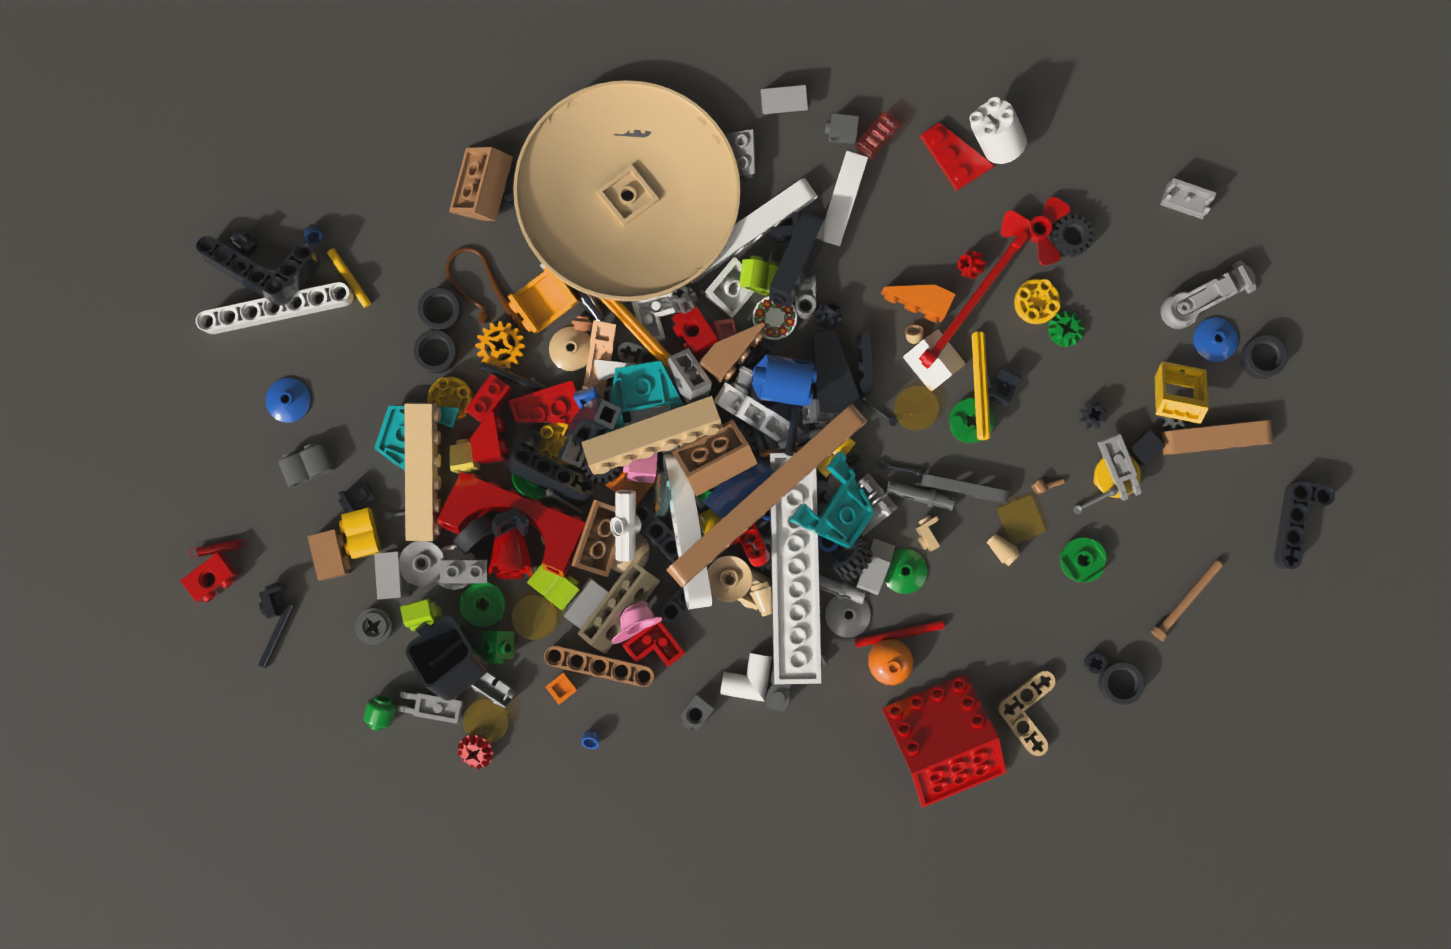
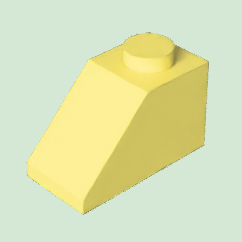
(461, 457)

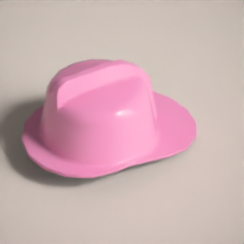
(635, 619)

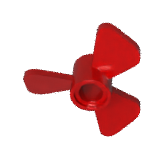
(1014, 224)

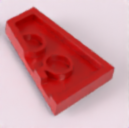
(954, 156)
(547, 405)

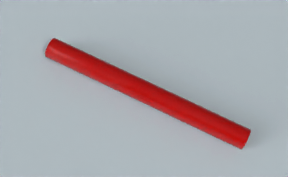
(900, 633)

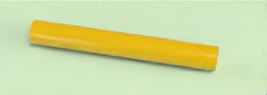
(349, 278)

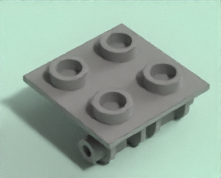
(744, 151)
(879, 500)

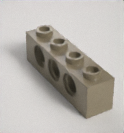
(604, 623)

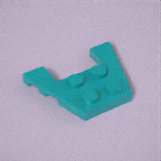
(641, 388)
(392, 433)
(844, 514)

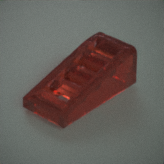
(887, 126)

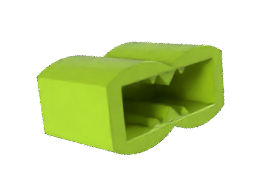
(757, 274)
(555, 588)
(419, 612)

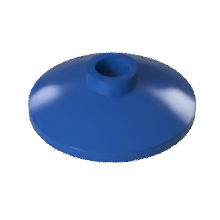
(1205, 342)
(296, 407)

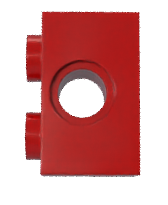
(694, 321)
(488, 398)
(197, 583)

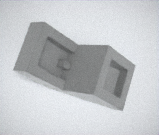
(874, 575)

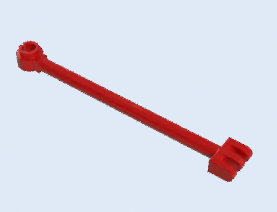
(929, 356)

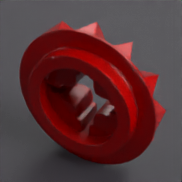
(472, 743)

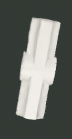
(625, 525)

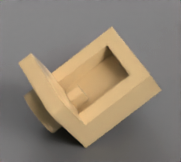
(926, 537)

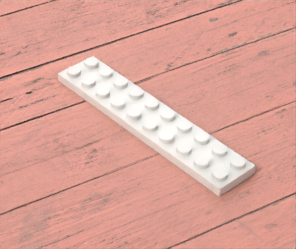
(795, 586)

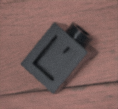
(357, 497)

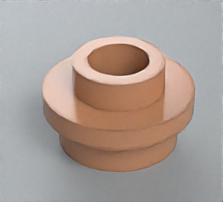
(582, 323)

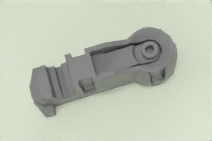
(1184, 307)

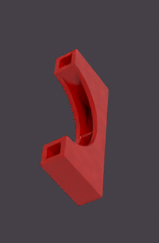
(476, 497)

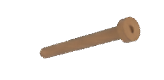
(1160, 632)

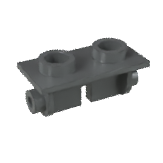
(500, 693)

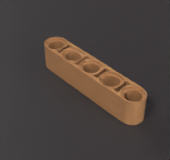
(1217, 437)
(588, 665)

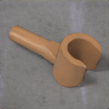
(1040, 486)

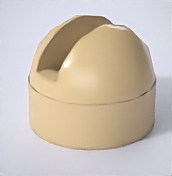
(914, 334)

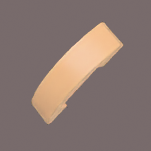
(600, 349)

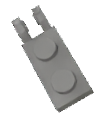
(1119, 465)
(432, 707)

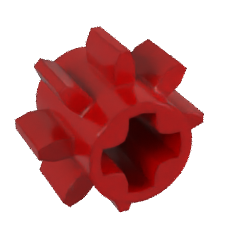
(971, 264)

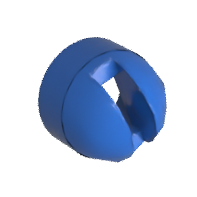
(591, 739)

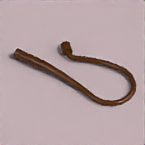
(504, 302)

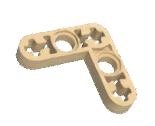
(1019, 714)

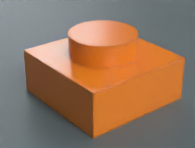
(561, 688)

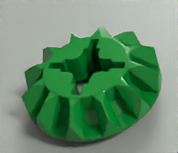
(1056, 331)

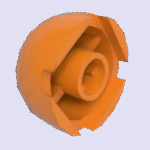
(890, 661)

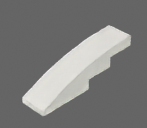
(843, 197)
(753, 413)

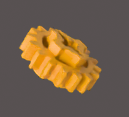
(496, 356)

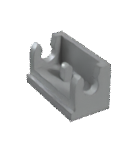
(784, 99)
(1187, 198)
(388, 576)
(585, 603)

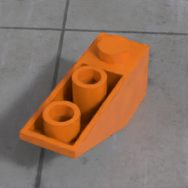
(927, 299)

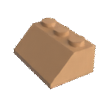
(481, 183)
(714, 458)
(597, 542)

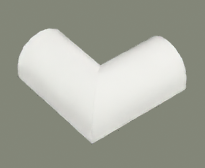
(650, 310)
(751, 685)

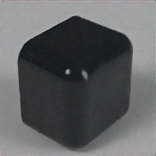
(446, 657)

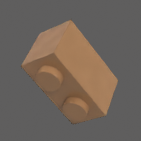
(329, 555)

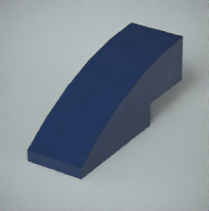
(736, 489)

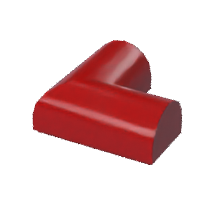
(654, 638)

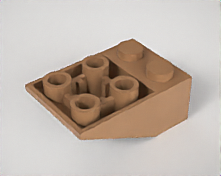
(726, 354)

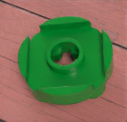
(958, 422)
(1095, 563)
(474, 614)

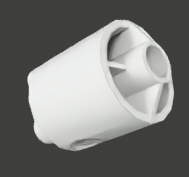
(998, 131)

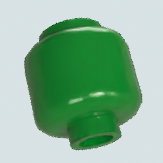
(379, 712)

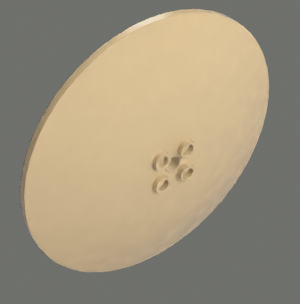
(578, 169)

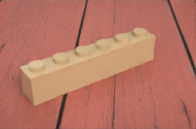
(652, 436)
(422, 471)

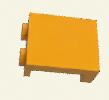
(542, 301)

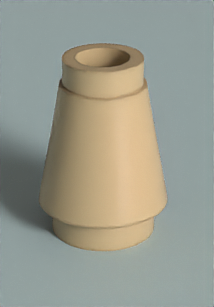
(1003, 549)
(762, 597)

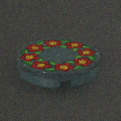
(661, 493)

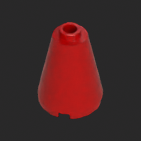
(510, 556)

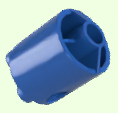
(784, 380)

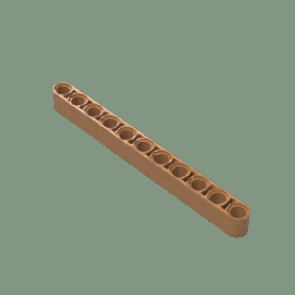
(766, 495)

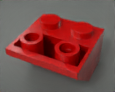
(488, 441)

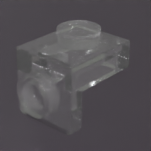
(812, 415)

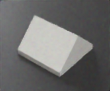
(725, 289)
(943, 367)

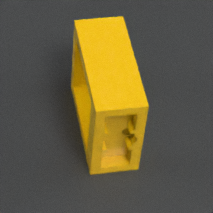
(1179, 406)

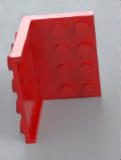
(945, 740)

